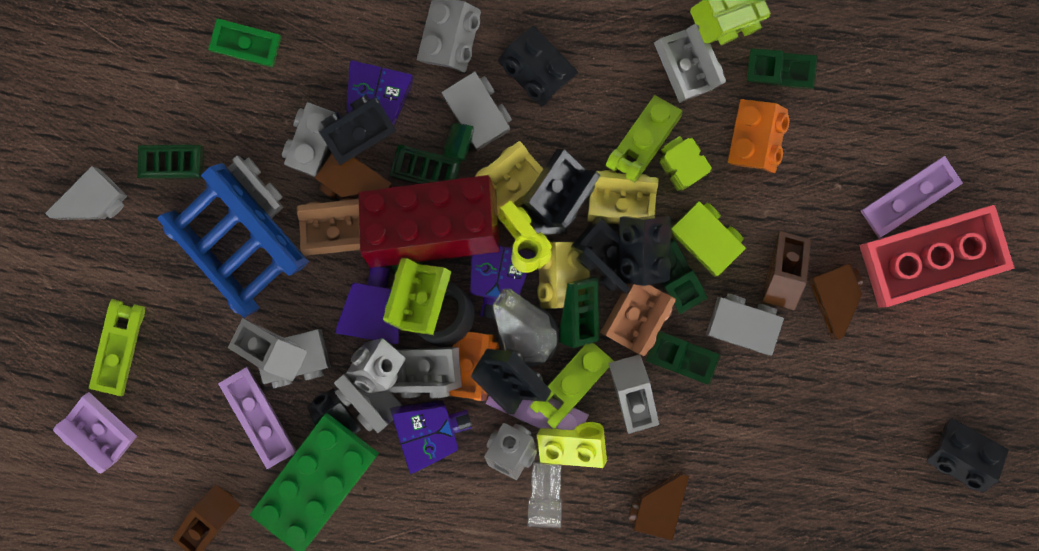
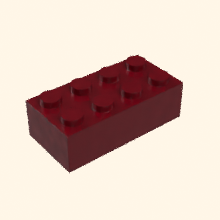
(428, 221)

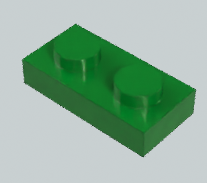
(245, 43)

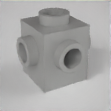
(375, 366)
(510, 450)

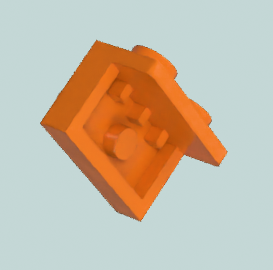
(759, 135)
(470, 352)

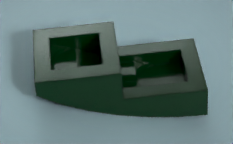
(782, 69)
(458, 141)
(683, 282)
(683, 358)

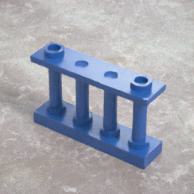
(263, 234)

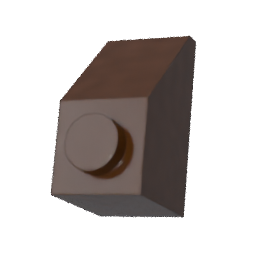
(348, 178)
(787, 271)
(837, 297)
(659, 507)
(206, 520)

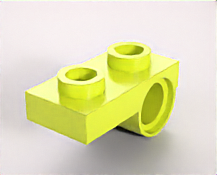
(518, 224)
(574, 447)

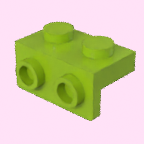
(416, 297)

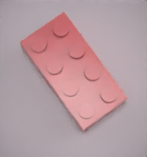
(936, 256)

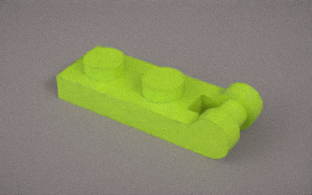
(645, 138)
(116, 348)
(573, 383)

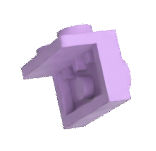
(95, 433)

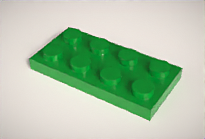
(314, 483)

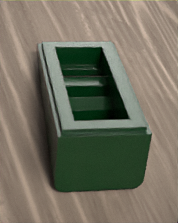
(196, 162)
(452, 172)
(588, 331)

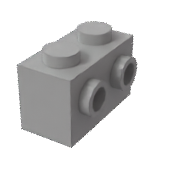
(307, 149)

